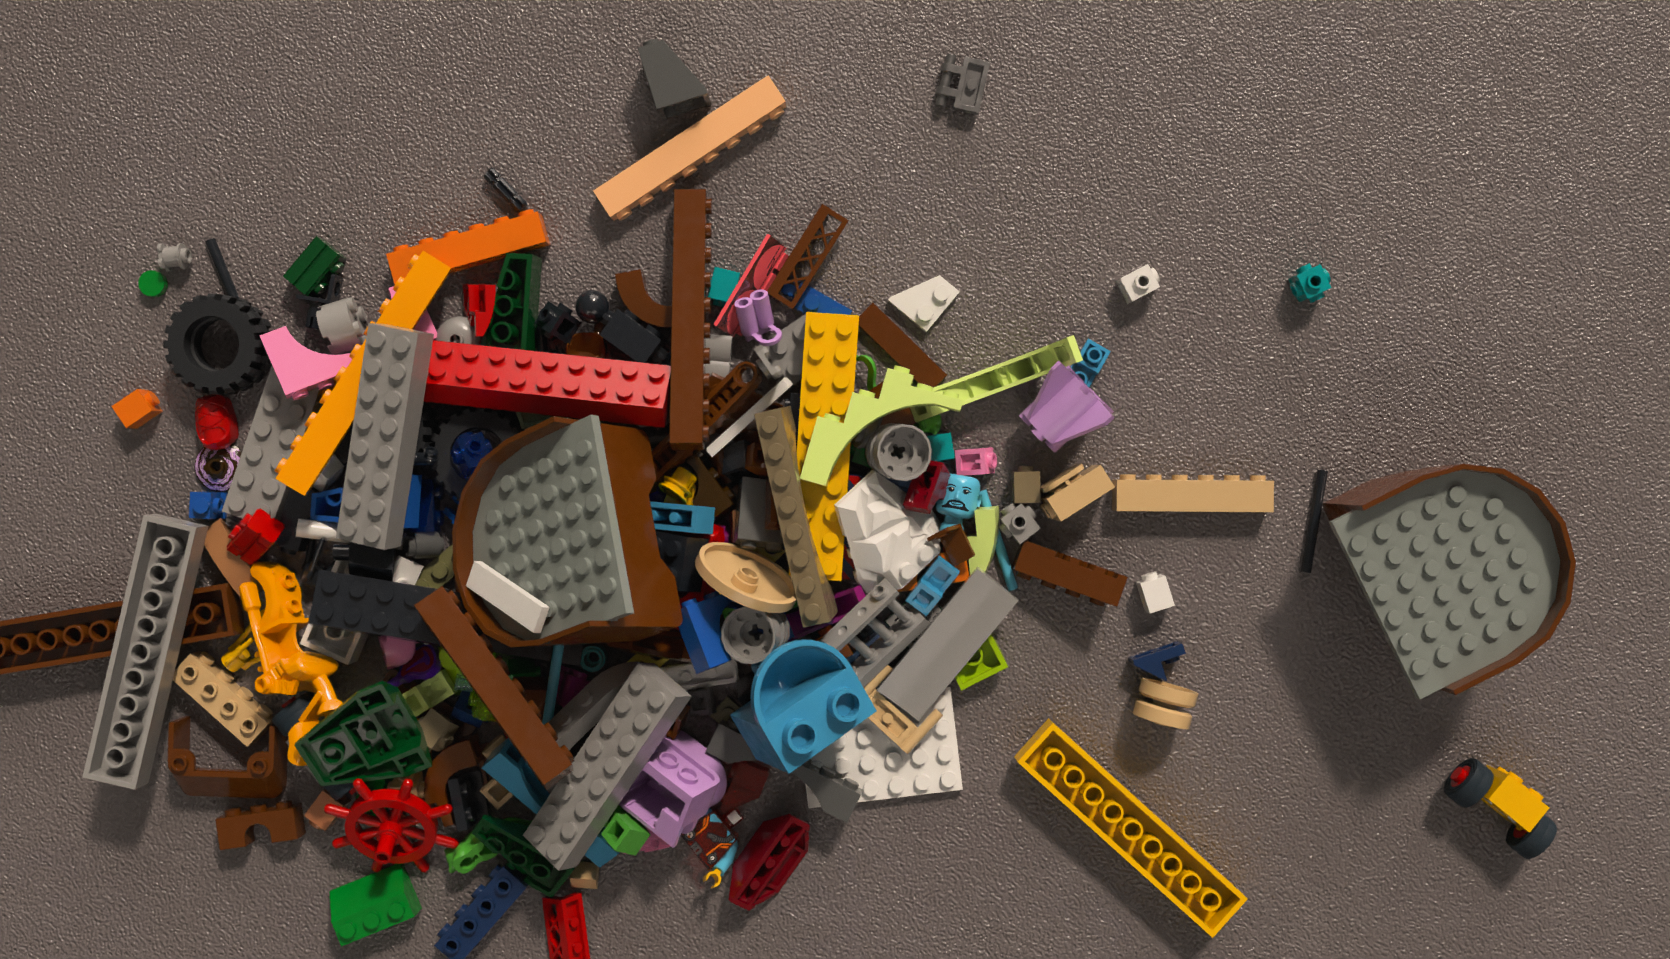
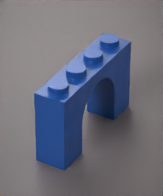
(702, 630)

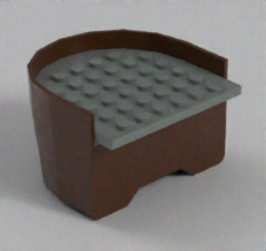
(574, 528)
(1457, 569)

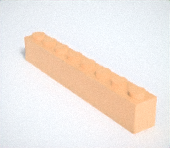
(691, 148)

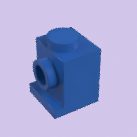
(207, 505)

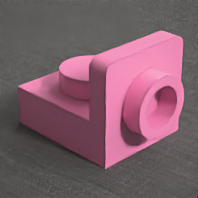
(975, 461)

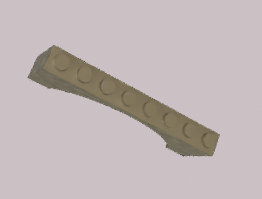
(811, 586)

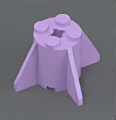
(1065, 408)

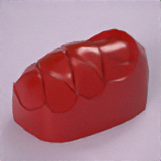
(216, 422)

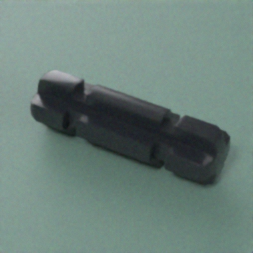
(505, 190)

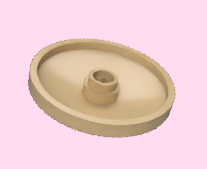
(746, 577)

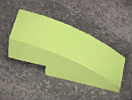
(985, 538)

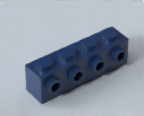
(480, 916)

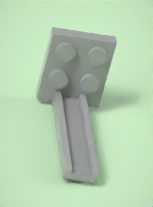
(786, 356)

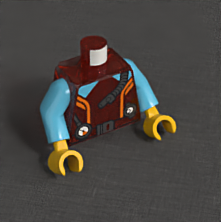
(715, 841)

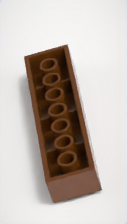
(495, 689)

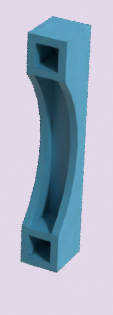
(515, 775)

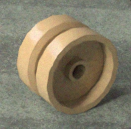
(1164, 705)

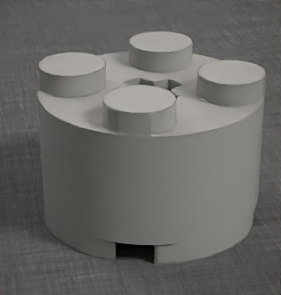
(342, 325)

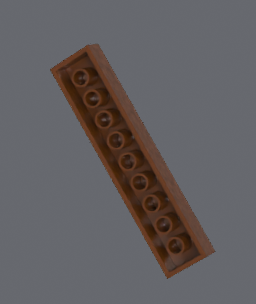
(91, 630)

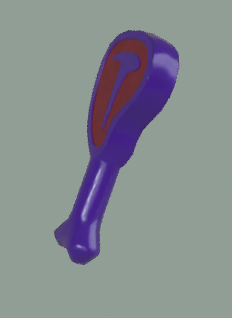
(423, 665)

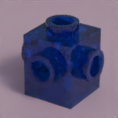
(469, 450)

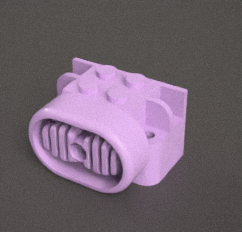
(676, 788)

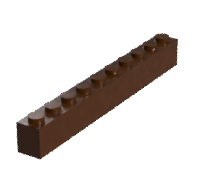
(689, 320)

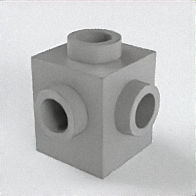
(1027, 525)

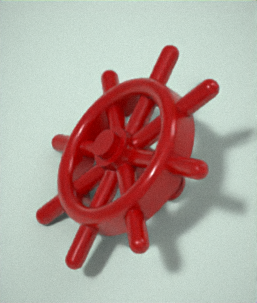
(391, 826)

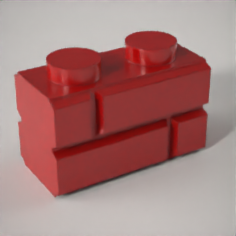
(254, 536)

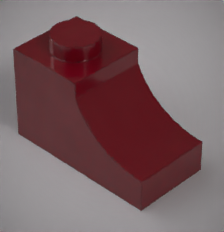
(927, 488)

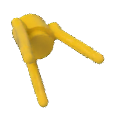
(238, 654)

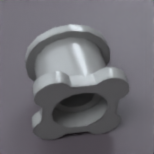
(173, 256)

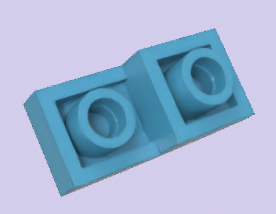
(1093, 360)

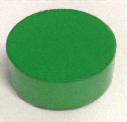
(153, 283)

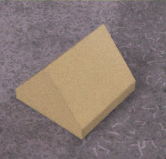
(585, 875)

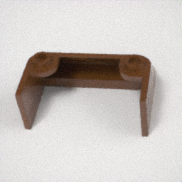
(263, 778)

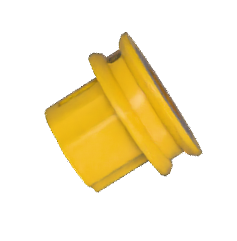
(678, 485)

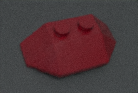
(768, 860)

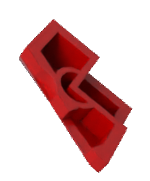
(479, 305)

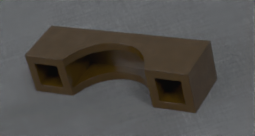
(710, 490)

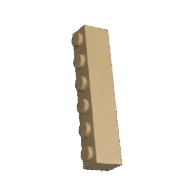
(1193, 495)

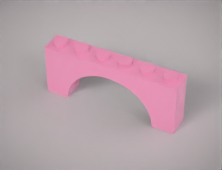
(304, 369)

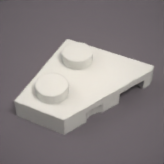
(925, 301)

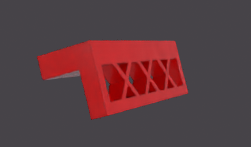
(569, 924)

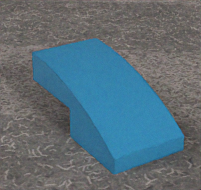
(932, 585)

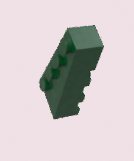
(516, 304)

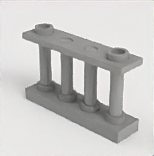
(891, 640)

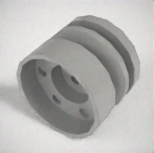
(912, 453)
(745, 643)

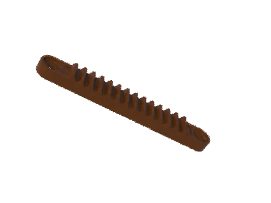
(723, 401)

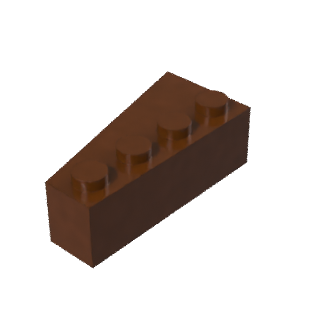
(1070, 573)

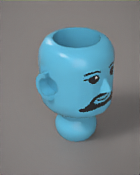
(960, 500)

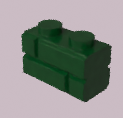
(315, 267)

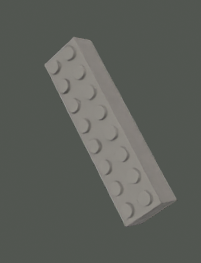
(384, 436)
(607, 765)

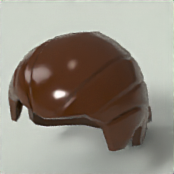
(588, 343)

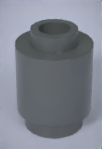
(423, 545)

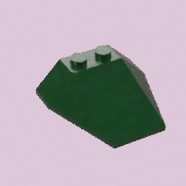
(366, 739)

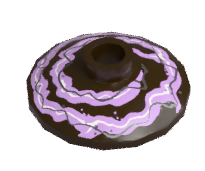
(217, 480)

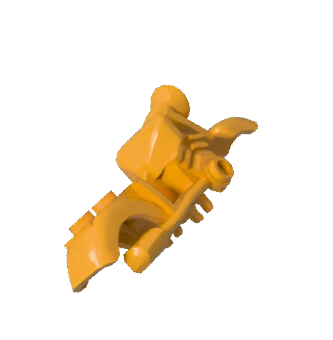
(283, 662)

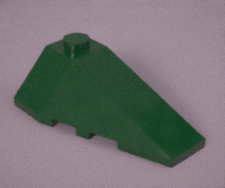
(508, 840)

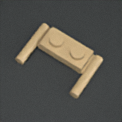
(893, 721)

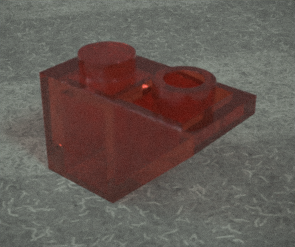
(746, 784)

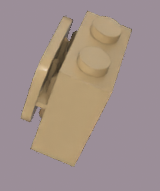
(1073, 491)

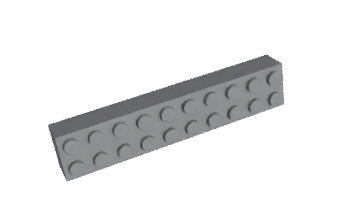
(145, 651)

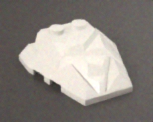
(884, 535)

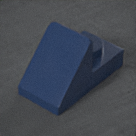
(1151, 659)

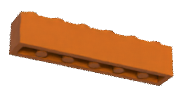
(476, 246)

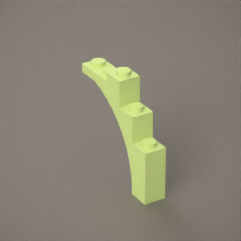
(1005, 375)
(832, 436)

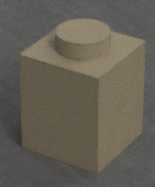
(1025, 485)

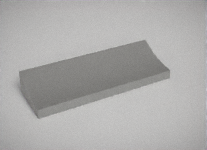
(947, 644)

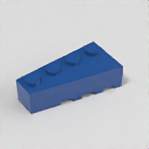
(327, 504)

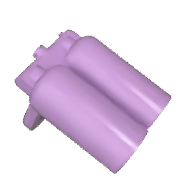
(756, 318)

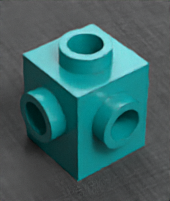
(1301, 284)

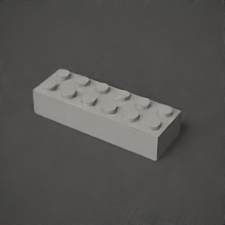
(268, 441)

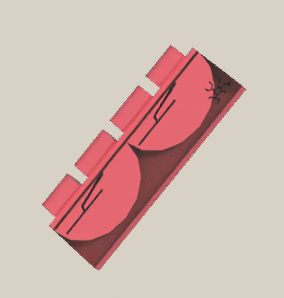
(756, 277)

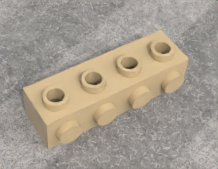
(223, 697)

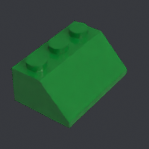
(373, 903)

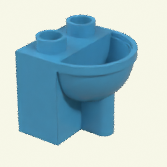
(800, 703)

